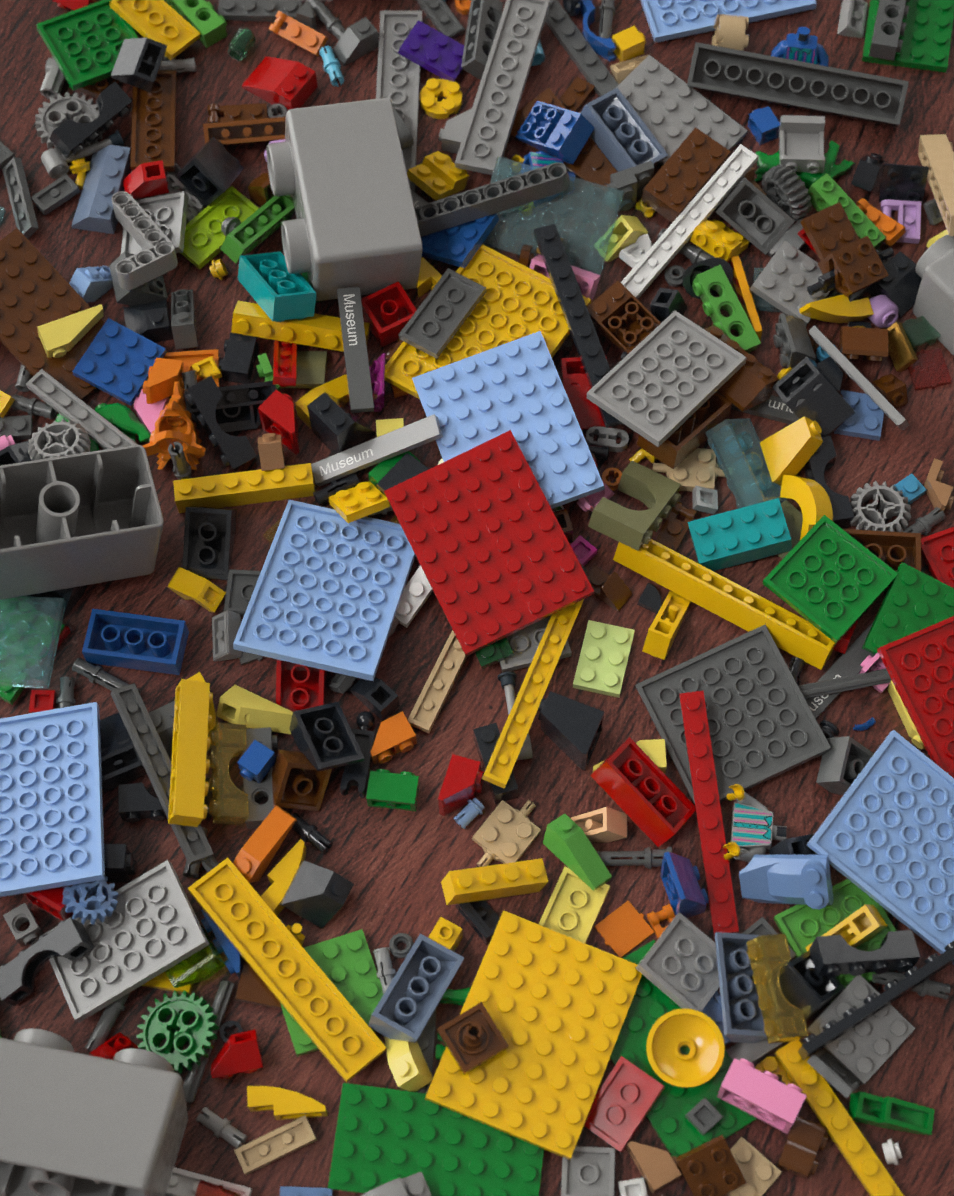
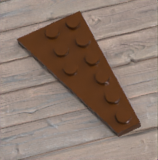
(590, 163)

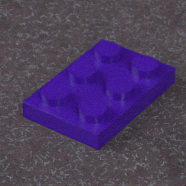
(433, 51)

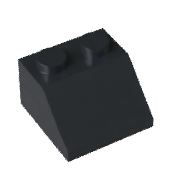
(900, 284)

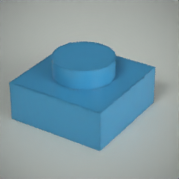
(911, 488)

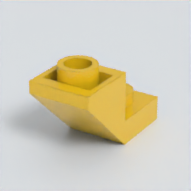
(196, 588)

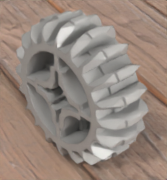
(58, 440)
(887, 501)

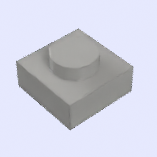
(705, 499)

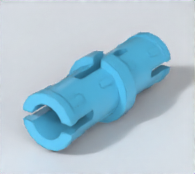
(331, 66)

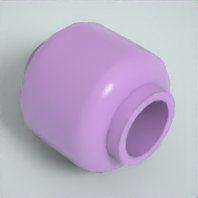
(884, 311)

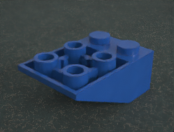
(555, 131)

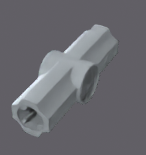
(53, 80)

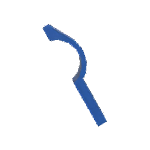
(600, 45)

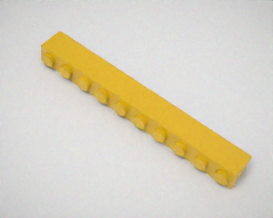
(727, 600)

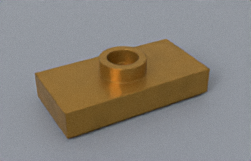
(900, 347)

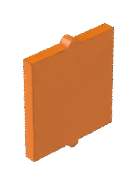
(624, 929)

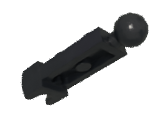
(358, 773)

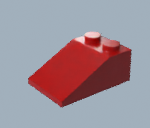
(282, 82)
(299, 686)

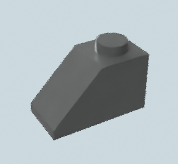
(356, 42)

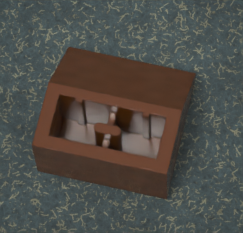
(863, 341)

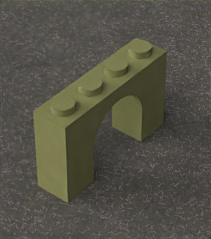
(635, 526)

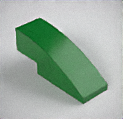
(891, 1113)

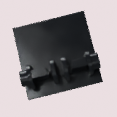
(903, 182)

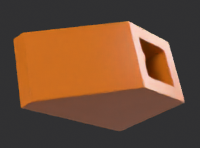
(162, 378)
(392, 737)

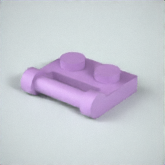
(908, 215)

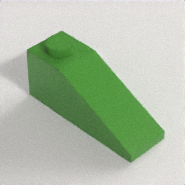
(575, 850)

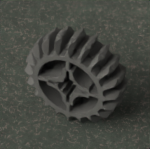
(787, 191)

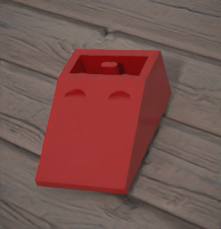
(576, 387)

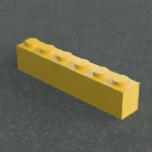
(313, 331)
(245, 487)
(189, 753)

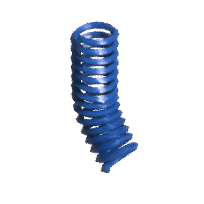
(866, 725)

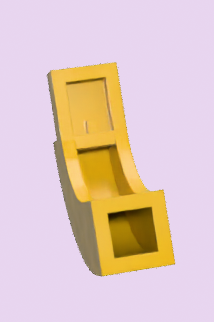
(810, 497)

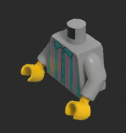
(750, 827)

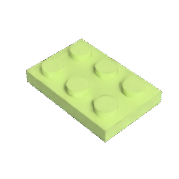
(603, 658)

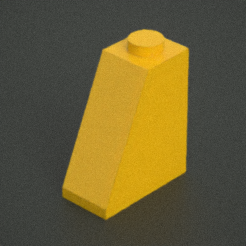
(791, 448)

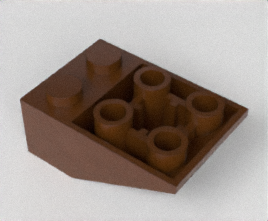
(622, 317)

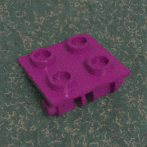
(377, 374)

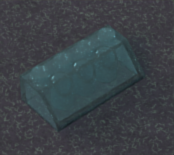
(743, 462)

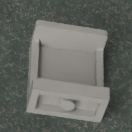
(802, 143)

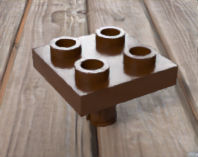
(472, 1038)
(711, 1169)

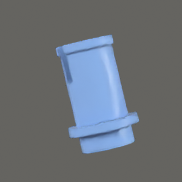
(469, 812)

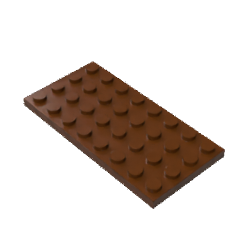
(33, 296)

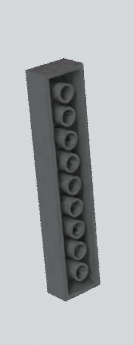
(797, 84)

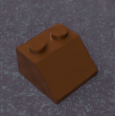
(297, 782)

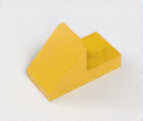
(427, 277)

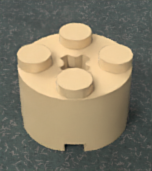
(731, 31)

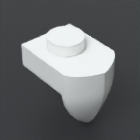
(635, 252)

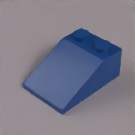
(682, 885)

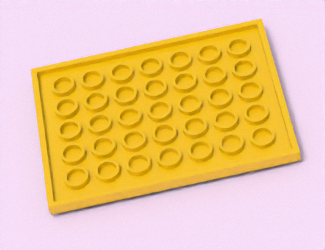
(514, 306)
(561, 1019)

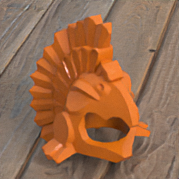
(172, 426)

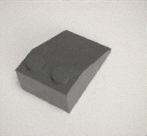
(754, 215)

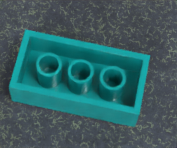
(274, 288)
(740, 535)

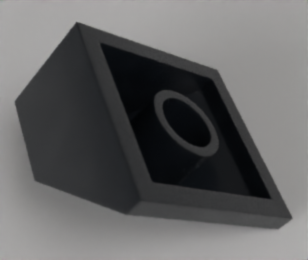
(150, 320)
(316, 893)

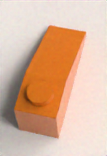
(263, 844)

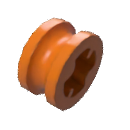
(612, 472)

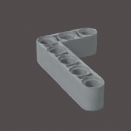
(157, 253)

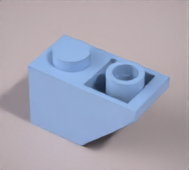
(91, 282)

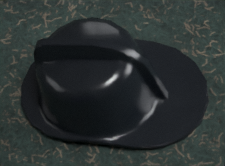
(700, 267)

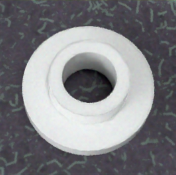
(892, 1152)

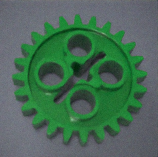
(177, 1029)

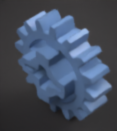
(90, 900)

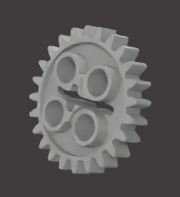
(62, 109)

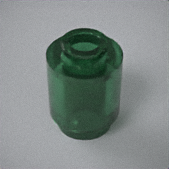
(241, 44)

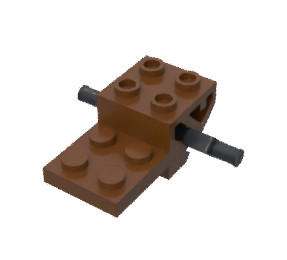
(844, 258)

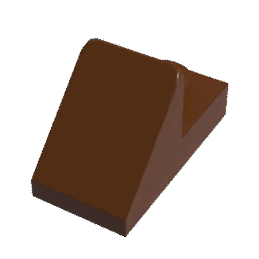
(609, 588)

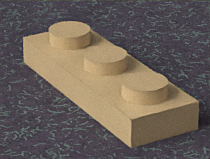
(275, 1145)

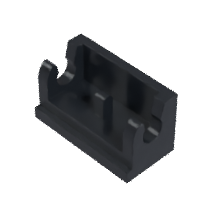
(480, 917)

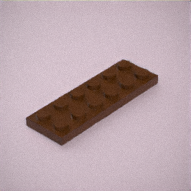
(154, 122)

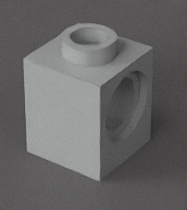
(19, 916)

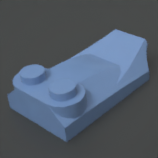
(788, 880)

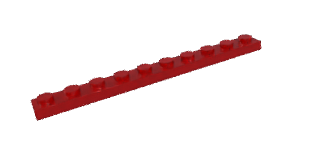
(708, 812)

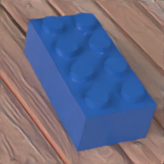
(135, 641)

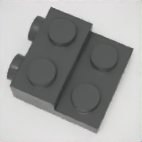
(632, 182)

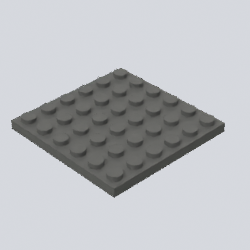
(752, 710)

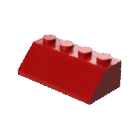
(644, 792)

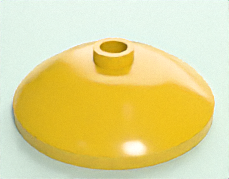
(687, 1029)

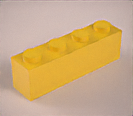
(494, 881)

